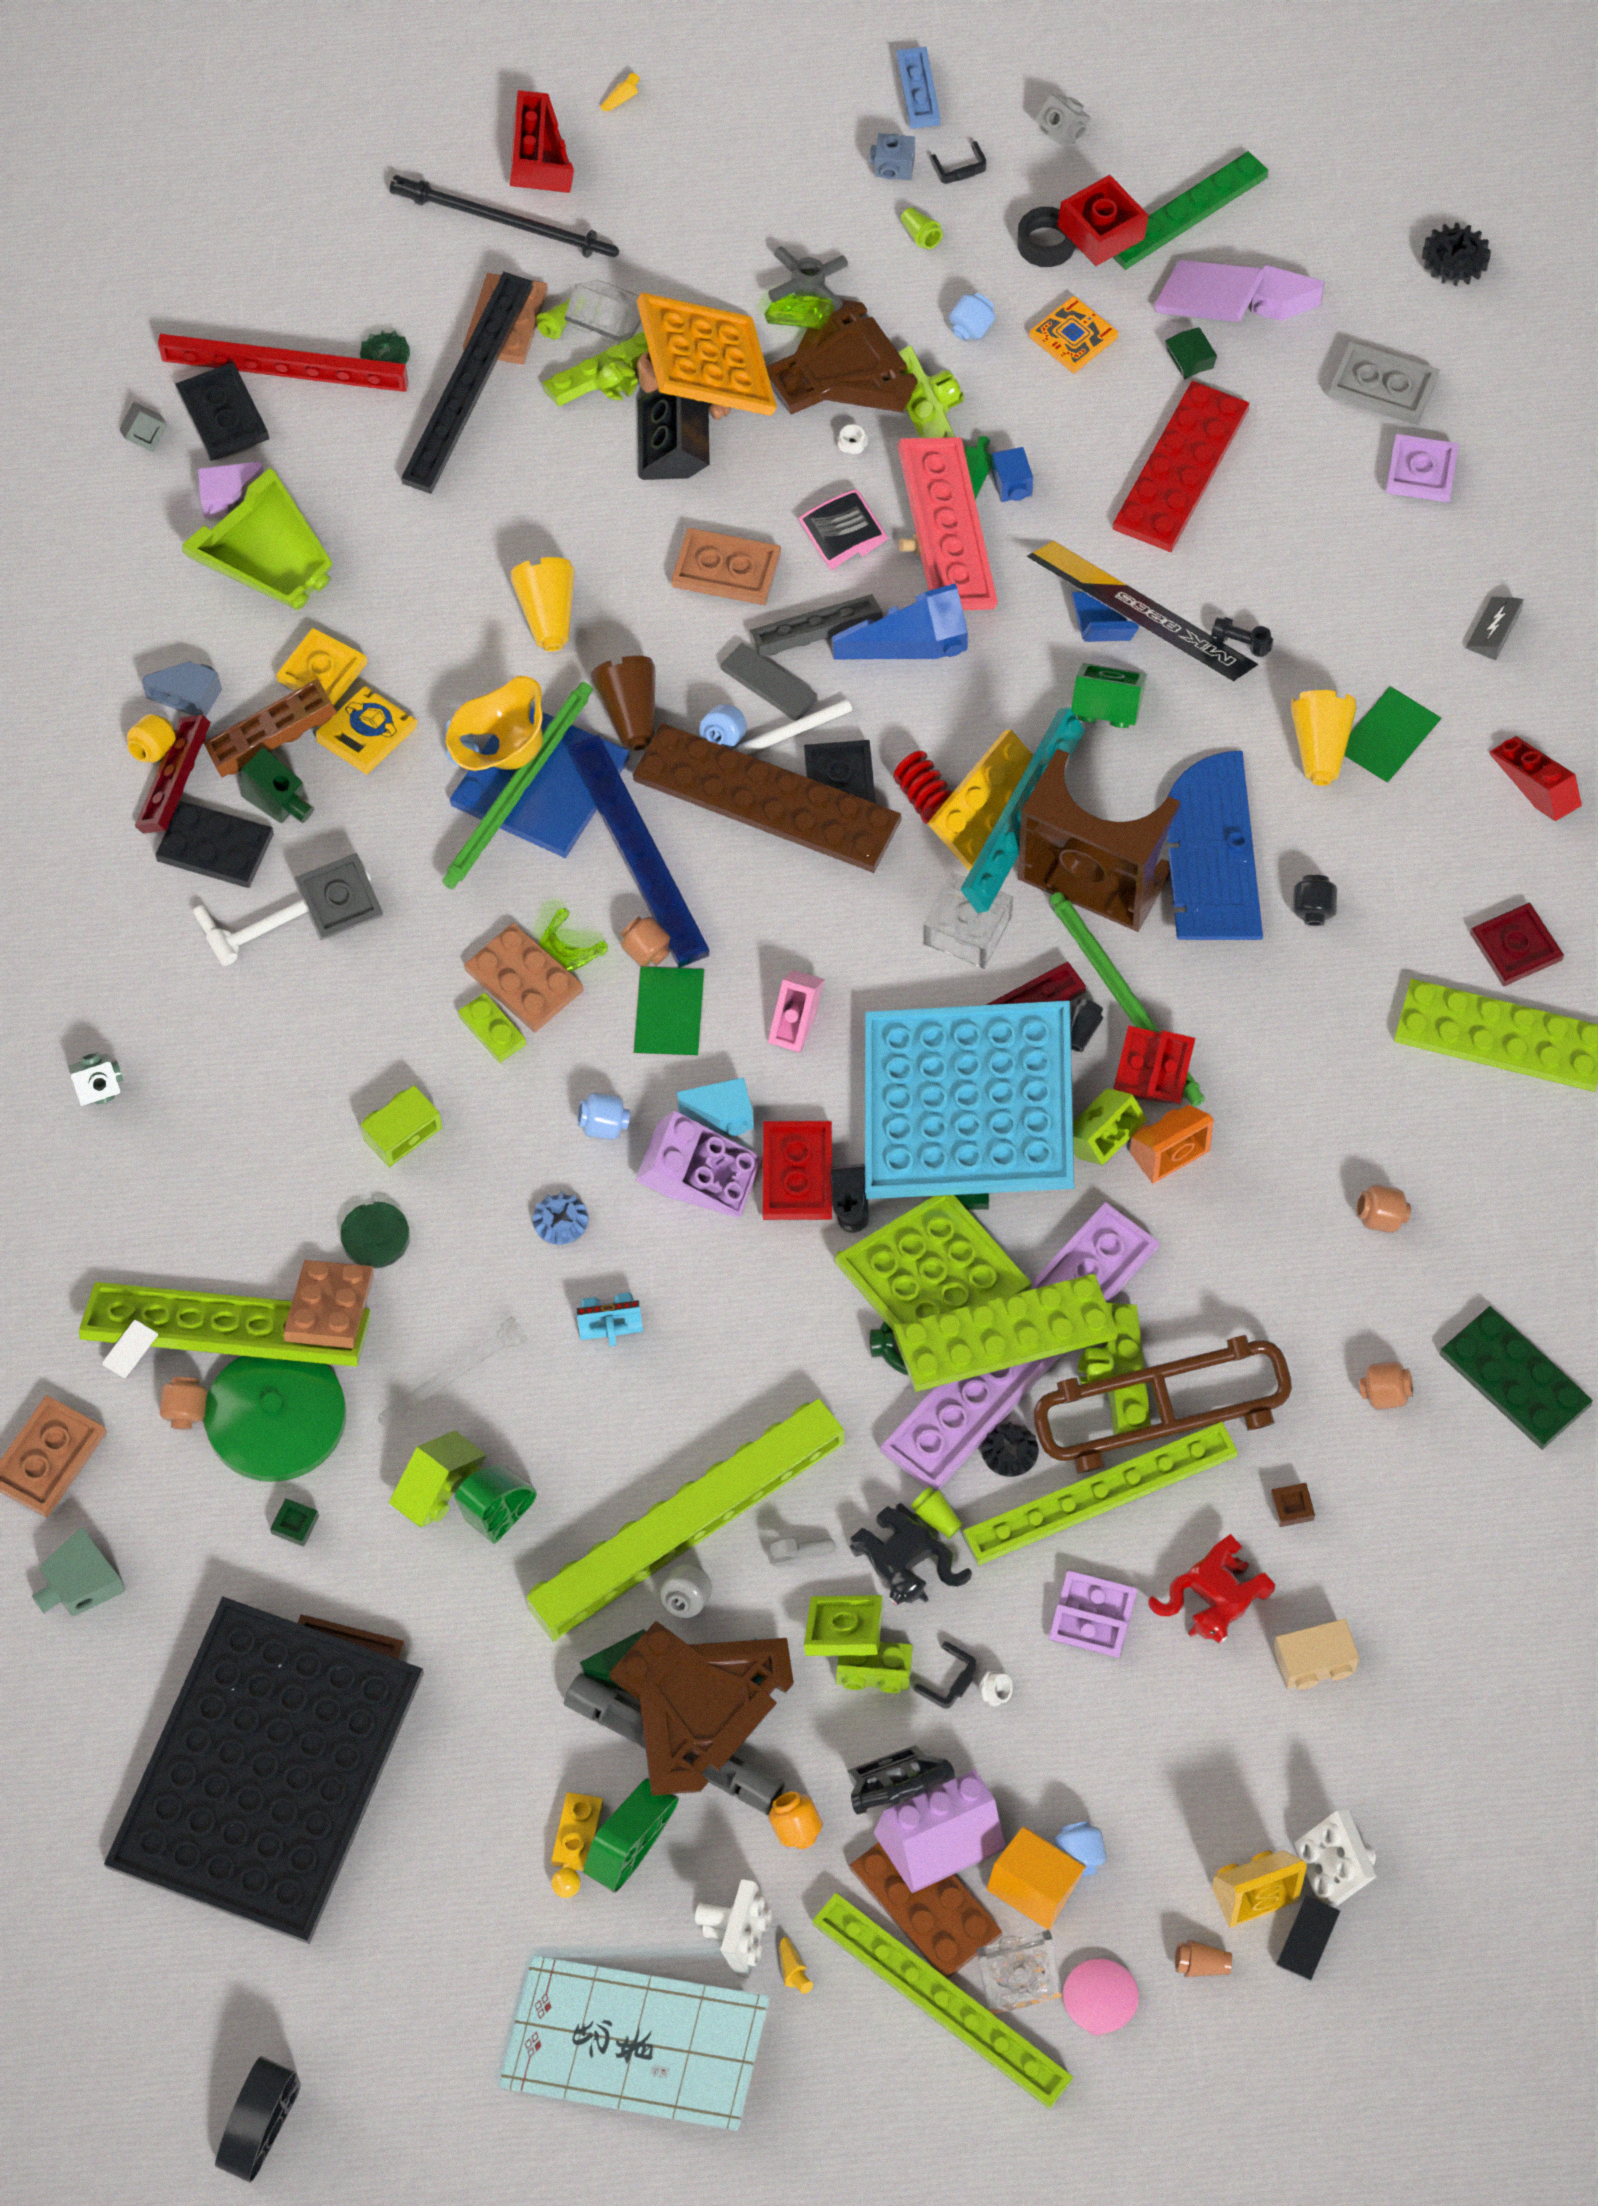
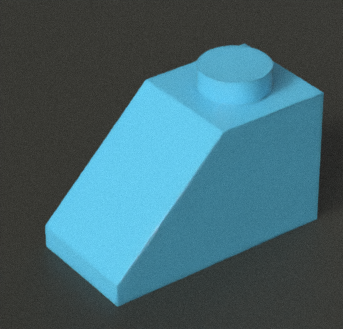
(719, 1107)

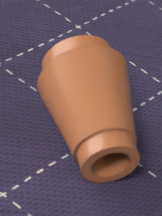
(1201, 1960)

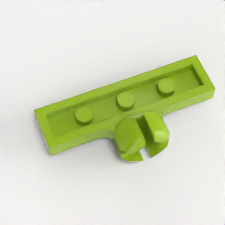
(607, 371)
(931, 398)
(1120, 1356)

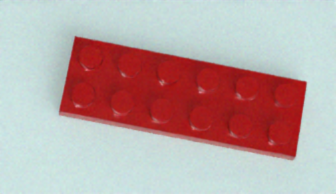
(1181, 466)

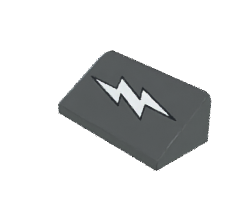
(1495, 626)

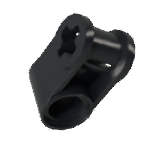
(849, 1197)

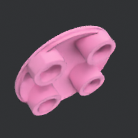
(1100, 1996)

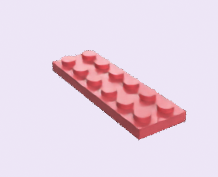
(947, 519)

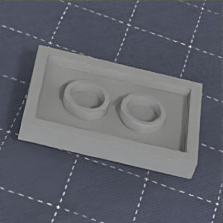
(1383, 383)

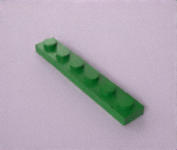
(1195, 206)

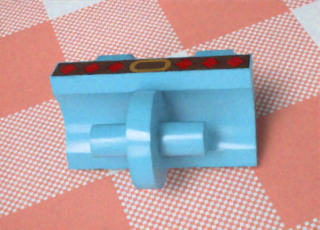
(609, 1319)

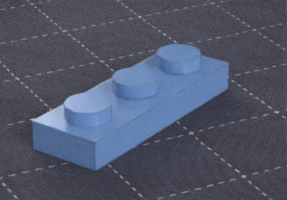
(918, 87)

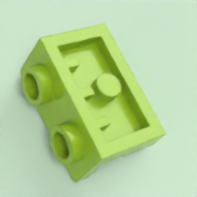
(886, 1671)

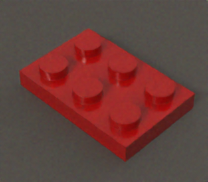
(797, 1170)

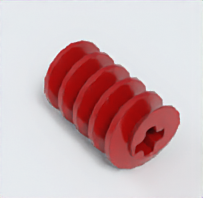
(922, 784)

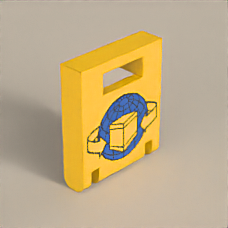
(370, 722)

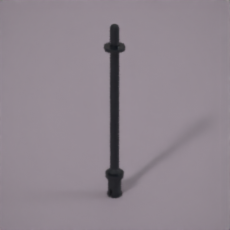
(422, 193)

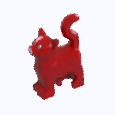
(1215, 1583)

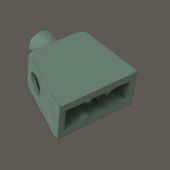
(77, 1577)

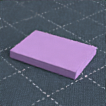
(1209, 290)

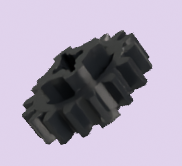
(1456, 254)

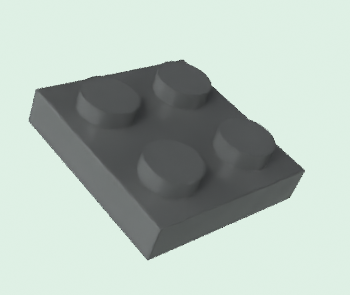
(338, 896)

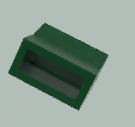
(1191, 352)

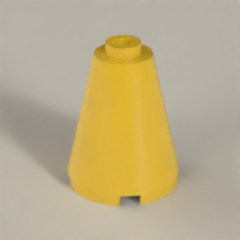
(546, 599)
(1322, 732)

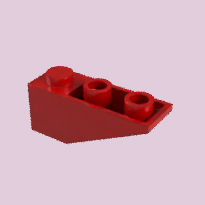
(1541, 779)

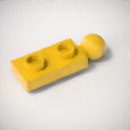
(574, 1837)

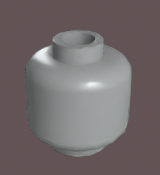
(686, 1591)

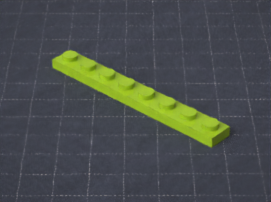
(1099, 1493)
(943, 2001)

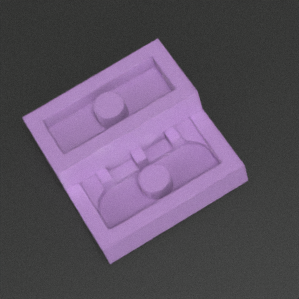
(1093, 1614)

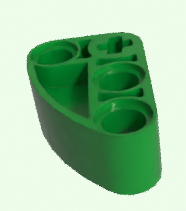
(494, 1500)
(628, 1836)

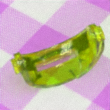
(568, 956)

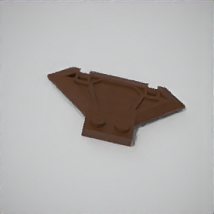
(844, 366)
(699, 1700)

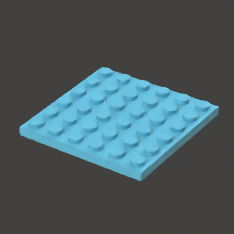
(968, 1100)

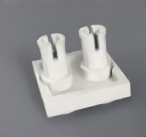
(738, 1927)

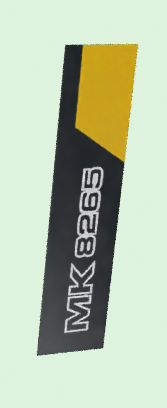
(1143, 611)

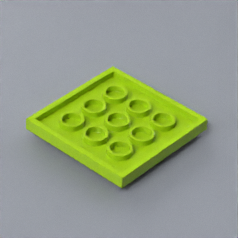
(930, 1263)

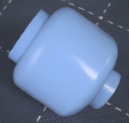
(972, 316)
(723, 725)
(602, 1116)
(1083, 1844)

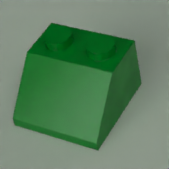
(1108, 695)

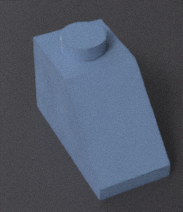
(184, 687)

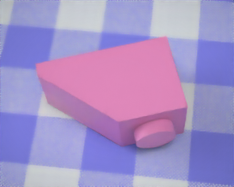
(795, 1010)

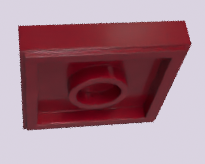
(1516, 944)

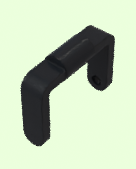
(963, 172)
(960, 1684)

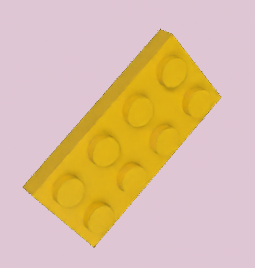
(980, 798)

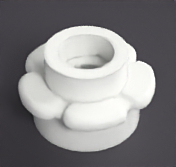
(852, 433)
(996, 1688)

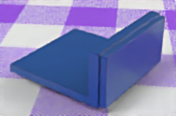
(1101, 622)

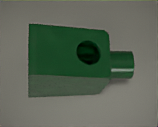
(274, 788)

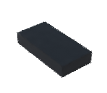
(1308, 1938)

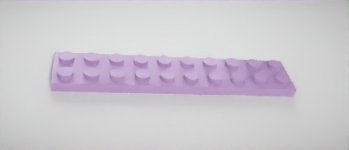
(961, 1414)

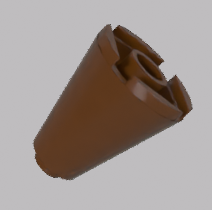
(629, 698)

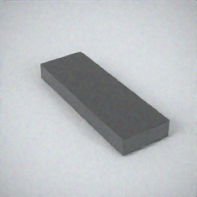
(769, 682)

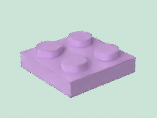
(1422, 468)

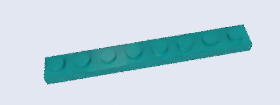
(1004, 841)

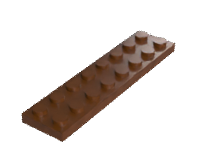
(767, 797)

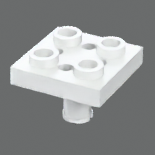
(1341, 1854)

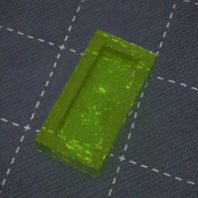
(800, 311)

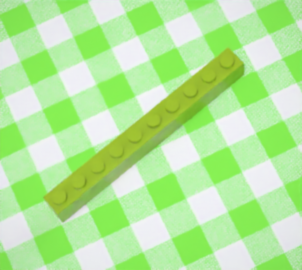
(684, 1519)

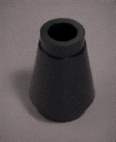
(1084, 1022)

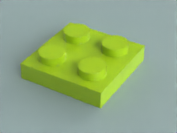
(844, 1625)

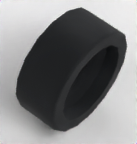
(1042, 255)

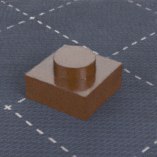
(1292, 1504)

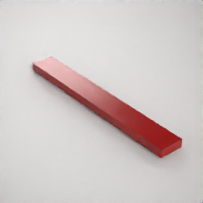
(284, 362)

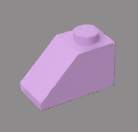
(1286, 294)
(225, 487)

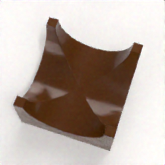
(1091, 859)

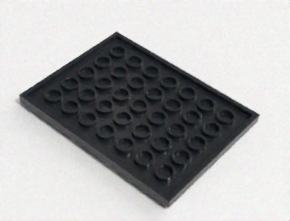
(264, 1769)

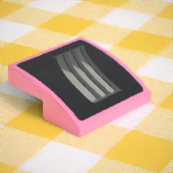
(843, 528)

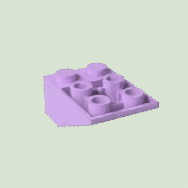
(698, 1166)

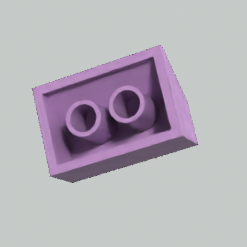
(941, 1831)

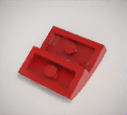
(1154, 1065)

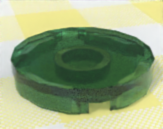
(375, 1234)

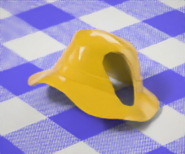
(501, 714)

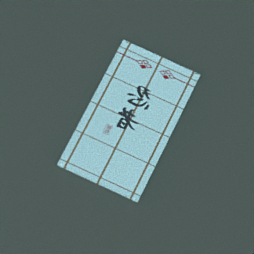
(634, 2042)

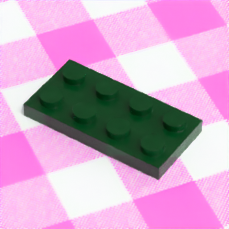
(1516, 1377)

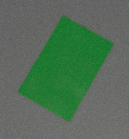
(1389, 734)
(669, 1011)

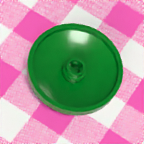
(274, 1417)

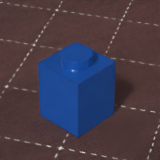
(1012, 474)

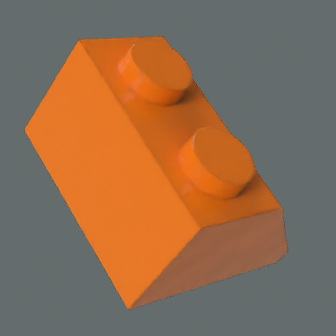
(1172, 1141)

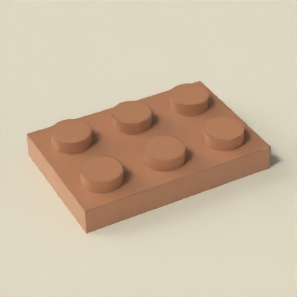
(520, 339)
(726, 566)
(523, 977)
(328, 1304)
(48, 1455)

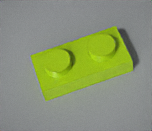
(492, 1027)

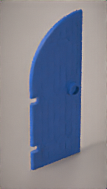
(1215, 856)

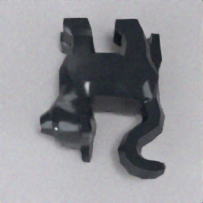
(902, 1552)

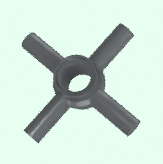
(807, 277)

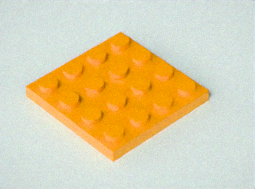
(706, 354)

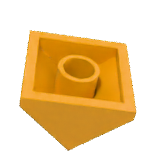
(1035, 1877)

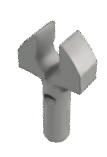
(786, 1550)

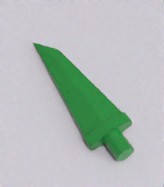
(978, 463)

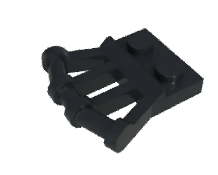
(896, 1777)

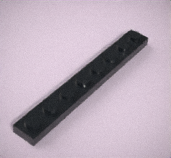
(467, 382)

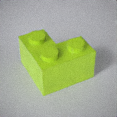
(434, 1475)

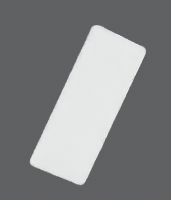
(130, 1348)

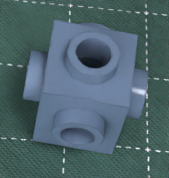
(893, 156)

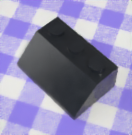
(672, 436)

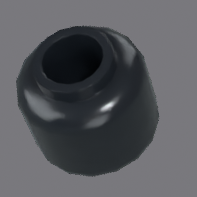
(1315, 899)

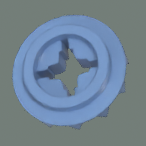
(563, 1231)

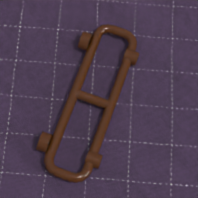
(1088, 1454)

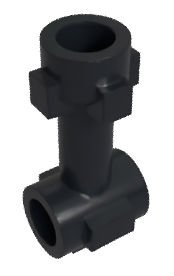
(1259, 639)

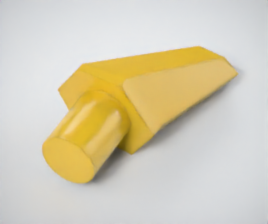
(621, 92)
(793, 1967)

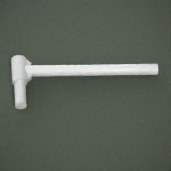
(794, 728)
(226, 945)

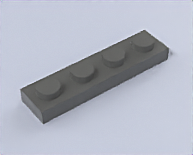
(814, 625)

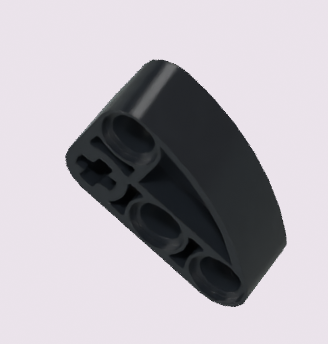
(257, 2118)

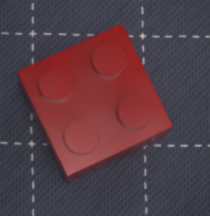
(1102, 220)

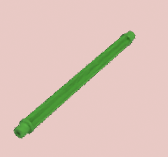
(515, 787)
(1113, 979)

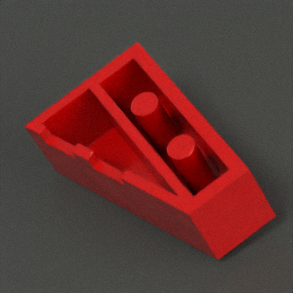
(537, 147)

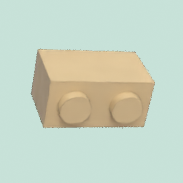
(1316, 1654)

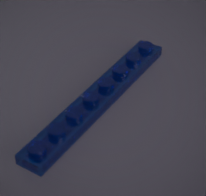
(638, 850)

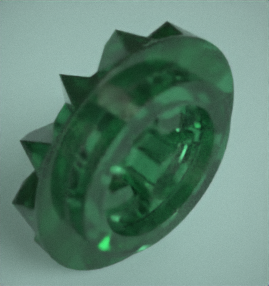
(398, 347)

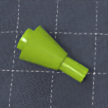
(552, 322)

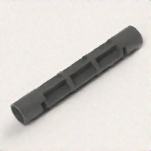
(624, 1717)

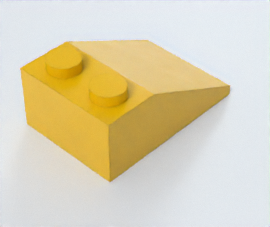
(1258, 1886)

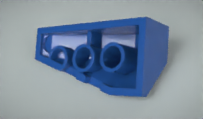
(922, 630)

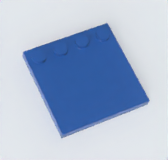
(553, 805)

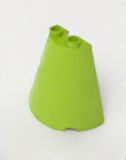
(265, 545)

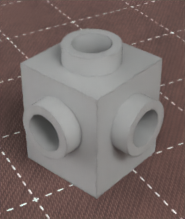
(1063, 118)

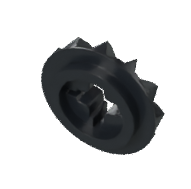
(1006, 1463)

